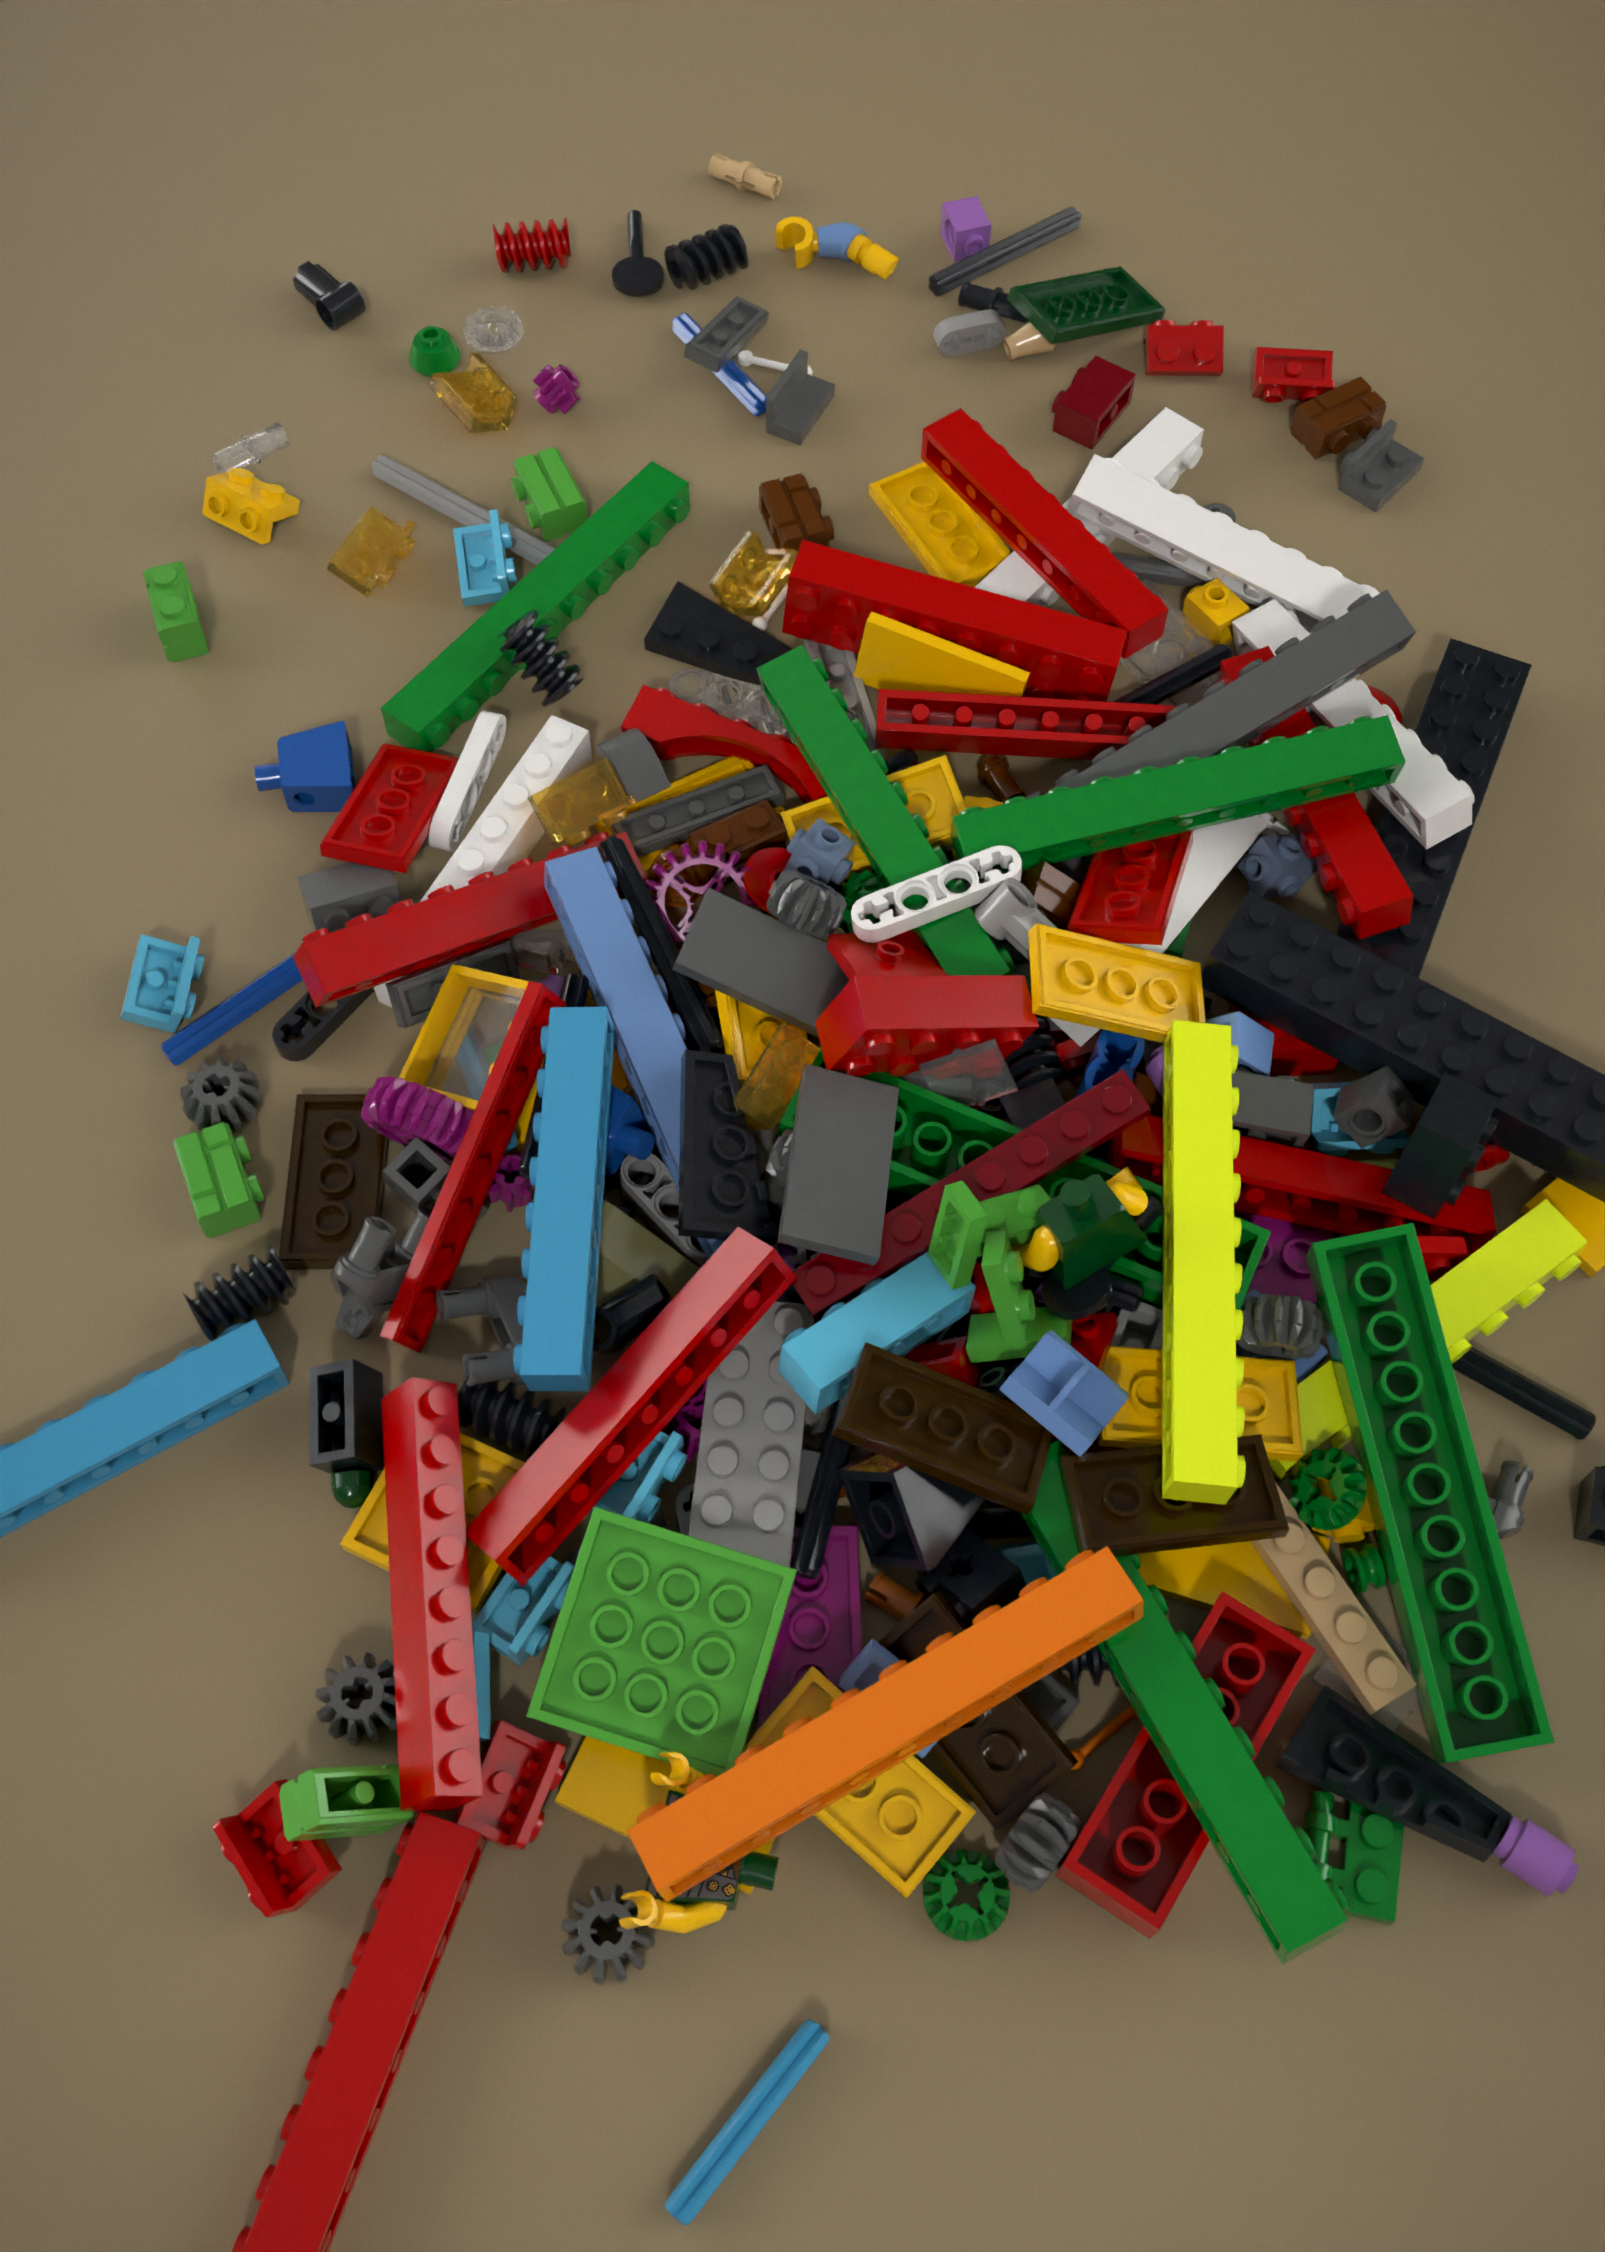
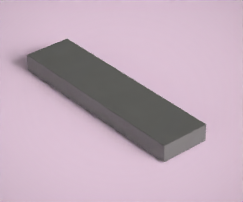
(676, 817)

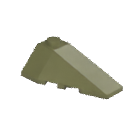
(634, 1253)

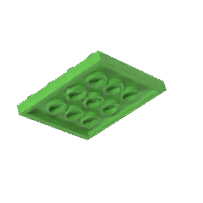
(662, 1643)

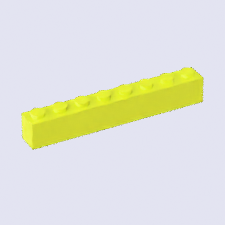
(1468, 1302)

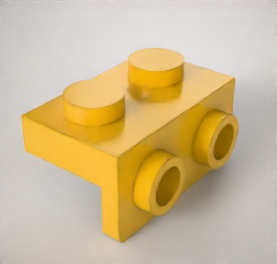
(247, 503)

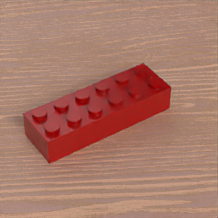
(1143, 1831)

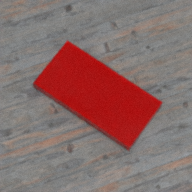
(390, 809)
(1132, 891)

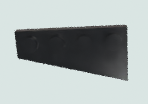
(710, 637)
(717, 1155)
(1379, 1770)

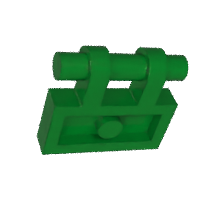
(1368, 1858)

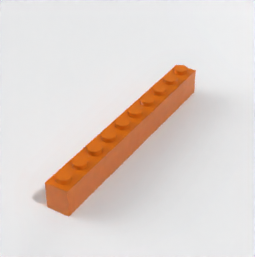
(884, 1723)

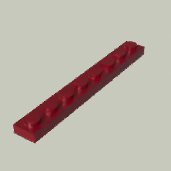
(1002, 1170)

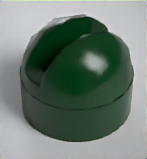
(351, 1487)

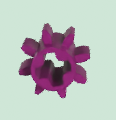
(556, 388)
(509, 1185)

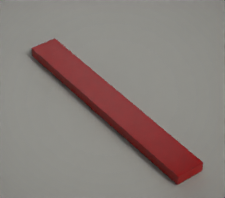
(471, 1171)

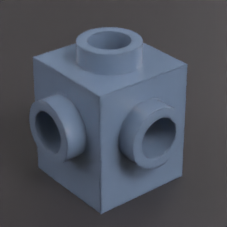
(821, 853)
(1277, 866)

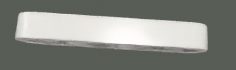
(467, 781)
(932, 886)

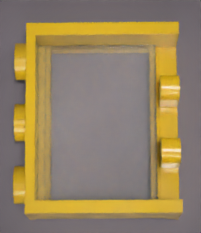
(464, 1033)

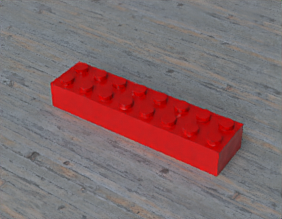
(837, 590)

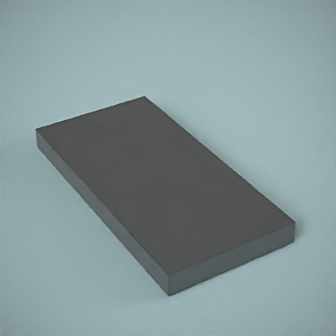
(760, 961)
(839, 1165)

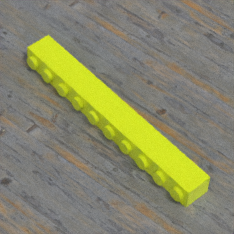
(1200, 1267)

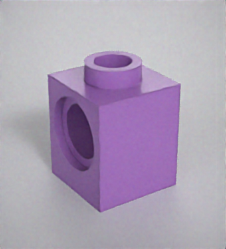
(964, 227)

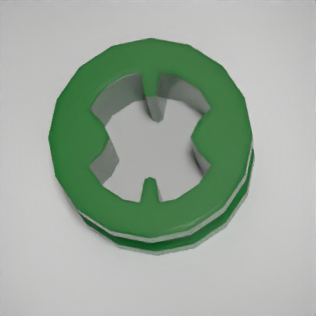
(1363, 1568)

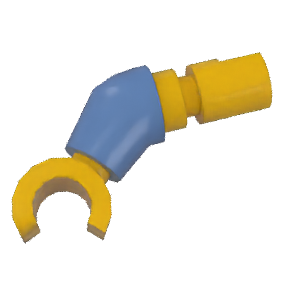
(835, 241)

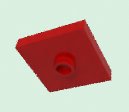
(891, 957)

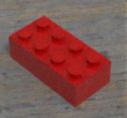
(915, 1019)

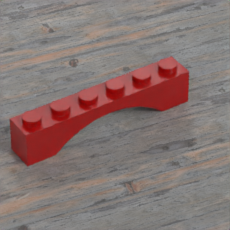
(687, 729)

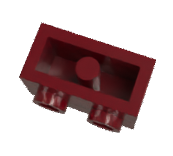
(1093, 402)

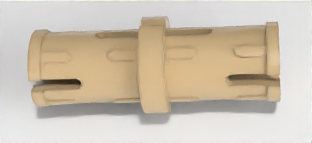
(744, 176)

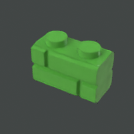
(549, 494)
(175, 611)
(218, 1179)
(342, 1802)

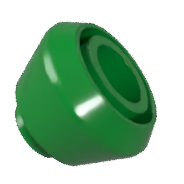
(433, 352)

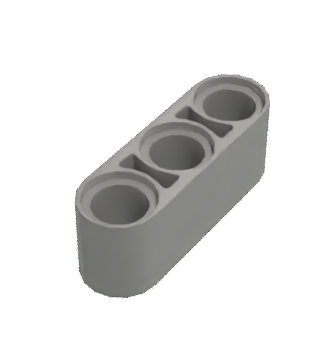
(654, 1198)

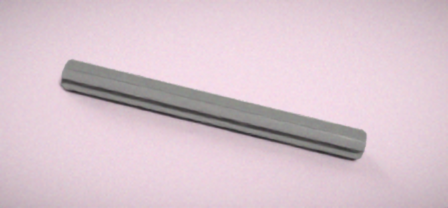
(454, 505)

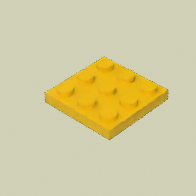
(484, 1475)

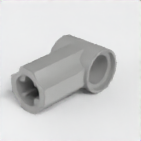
(1011, 914)

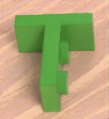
(965, 1221)
(1016, 1323)

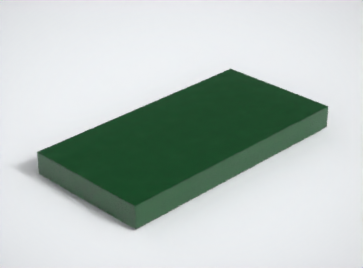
(1085, 304)

